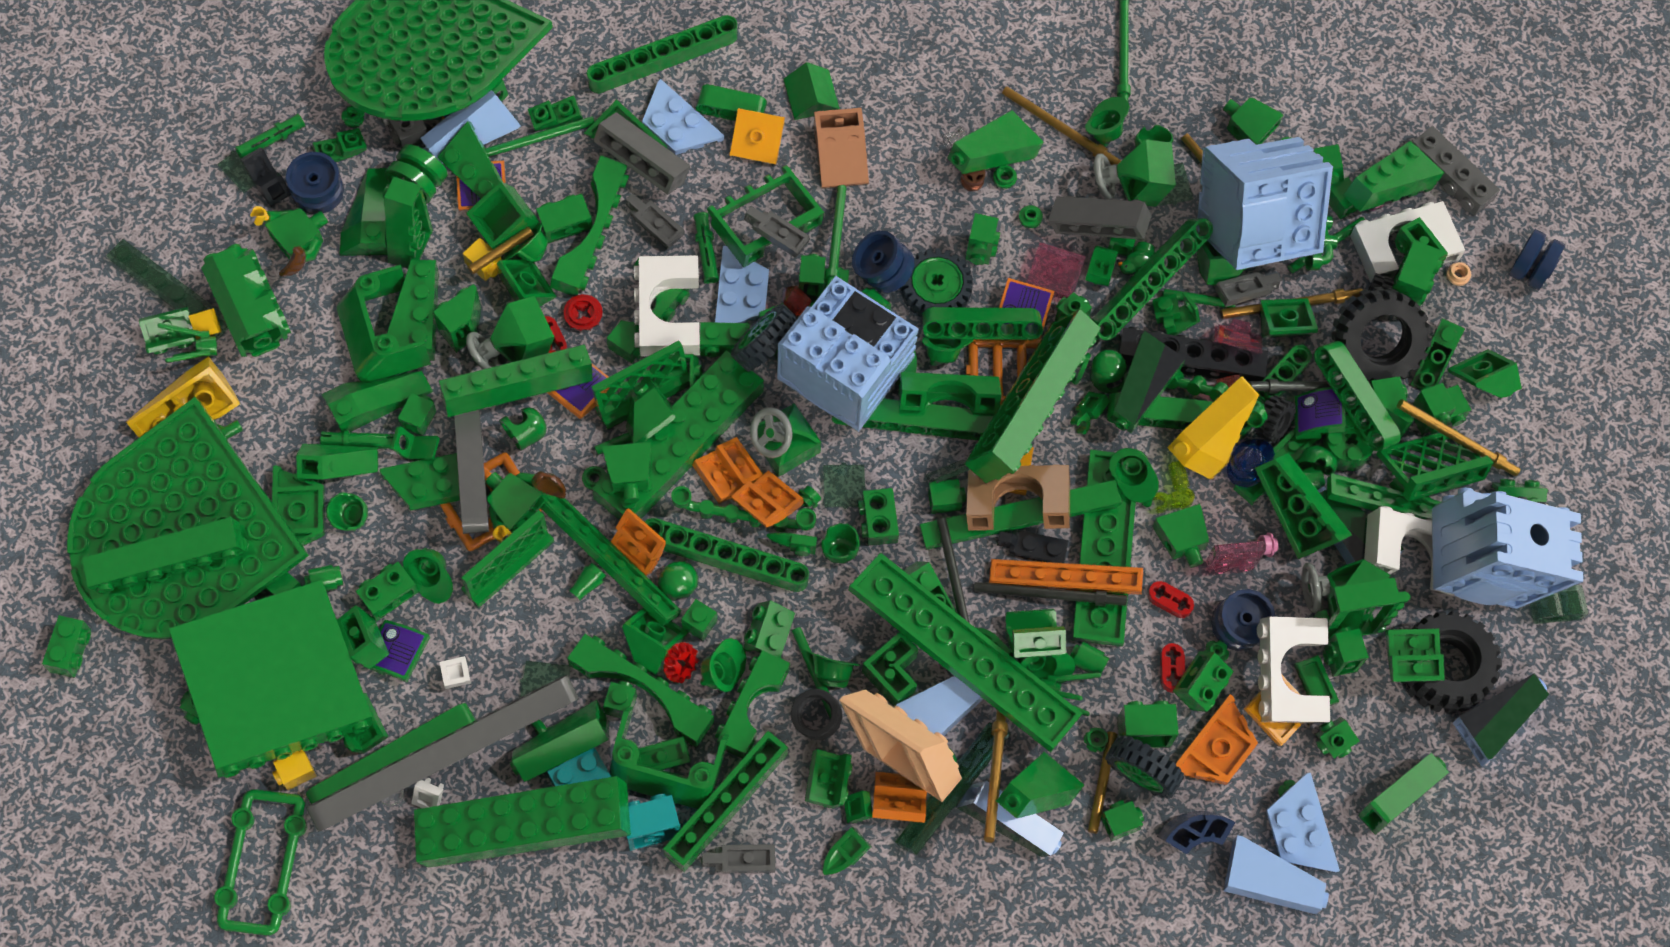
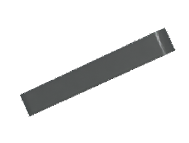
(471, 472)

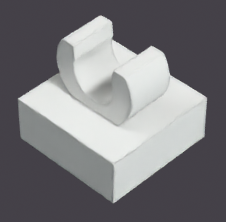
(455, 672)
(426, 794)

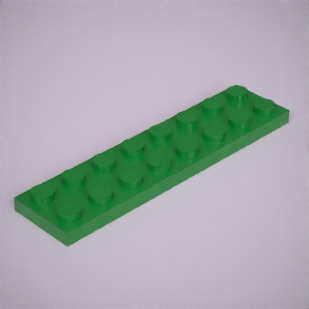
(1105, 542)

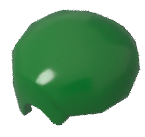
(1157, 133)
(1318, 457)
(347, 512)
(841, 543)
(678, 580)

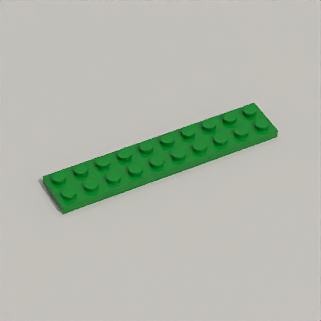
(965, 652)

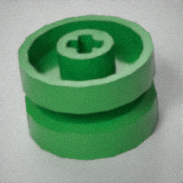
(419, 168)

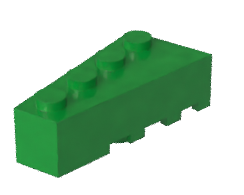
(1395, 176)
(414, 310)
(1300, 507)

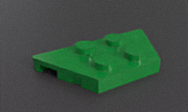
(425, 481)
(299, 504)

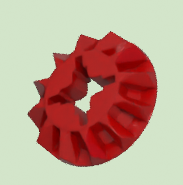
(583, 302)
(673, 669)

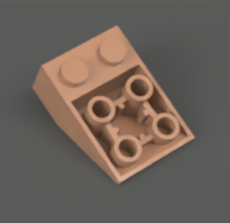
(841, 147)

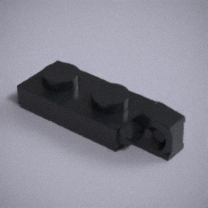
(1034, 546)

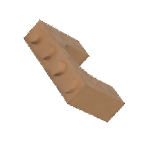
(1047, 481)

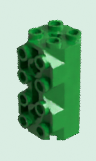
(245, 300)

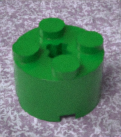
(1351, 456)

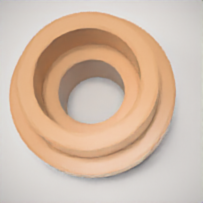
(1461, 268)

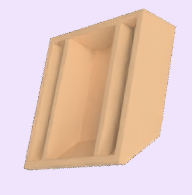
(902, 743)

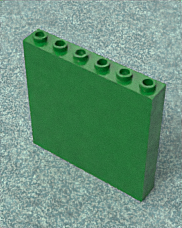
(270, 678)

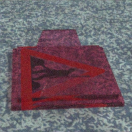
(1238, 335)

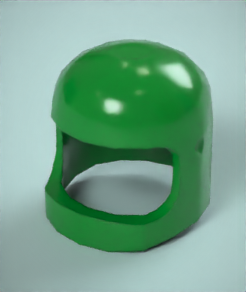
(1107, 368)
(528, 431)

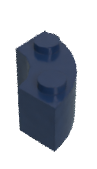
(1195, 828)

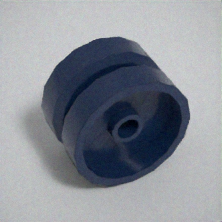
(315, 182)
(1538, 260)
(883, 261)
(1238, 617)

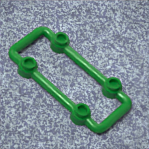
(278, 903)

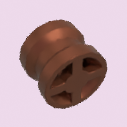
(976, 182)

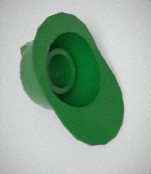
(1108, 119)
(532, 248)
(944, 350)
(1134, 474)
(429, 574)
(1049, 665)
(724, 666)
(832, 672)

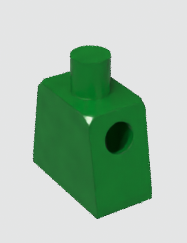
(1252, 120)
(628, 468)
(1183, 534)

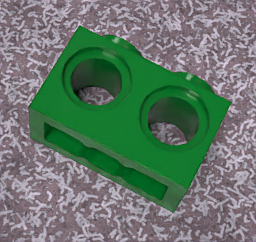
(882, 517)

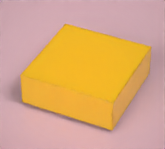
(205, 321)

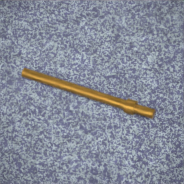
(1059, 125)
(1337, 296)
(1499, 460)
(999, 731)

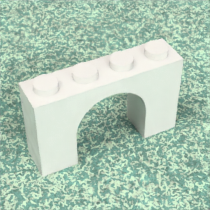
(1372, 237)
(654, 277)
(1385, 536)
(1277, 700)

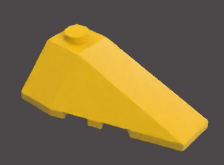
(200, 381)
(1211, 437)

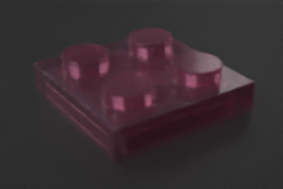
(1056, 270)
(1235, 555)

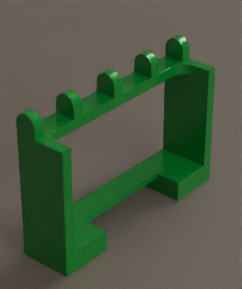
(755, 249)
(1365, 596)

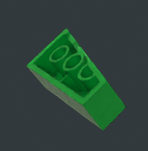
(406, 222)

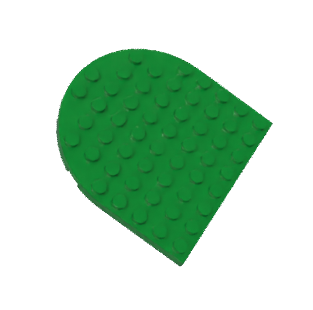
(426, 54)
(166, 483)

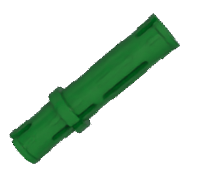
(294, 123)
(702, 223)
(357, 439)

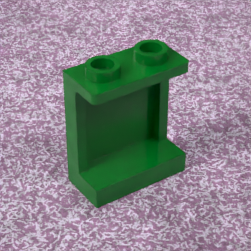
(1034, 633)

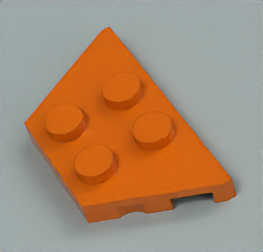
(1219, 746)

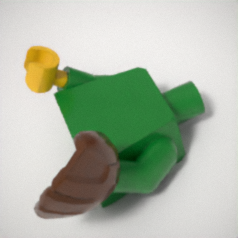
(294, 235)
(519, 498)

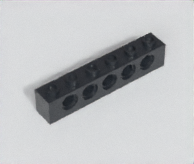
(1205, 349)

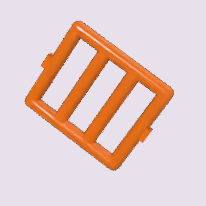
(997, 345)
(453, 519)

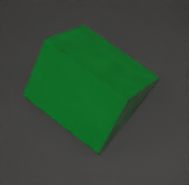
(810, 91)
(524, 281)
(1287, 318)

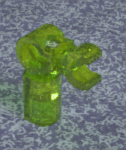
(1183, 496)

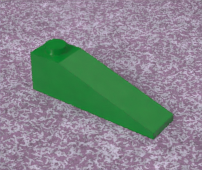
(365, 225)
(363, 402)

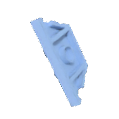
(677, 121)
(741, 290)
(1301, 827)

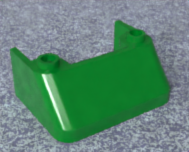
(374, 355)
(687, 791)

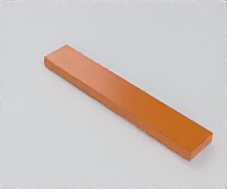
(1067, 576)

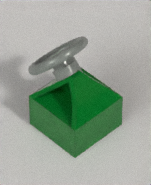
(1144, 173)
(517, 336)
(784, 438)
(1317, 587)

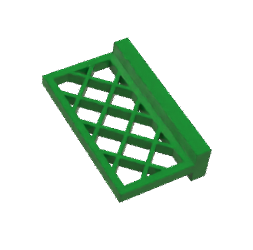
(674, 378)
(1443, 477)
(507, 560)

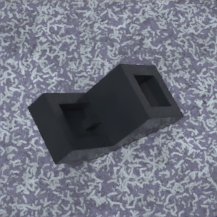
(264, 177)

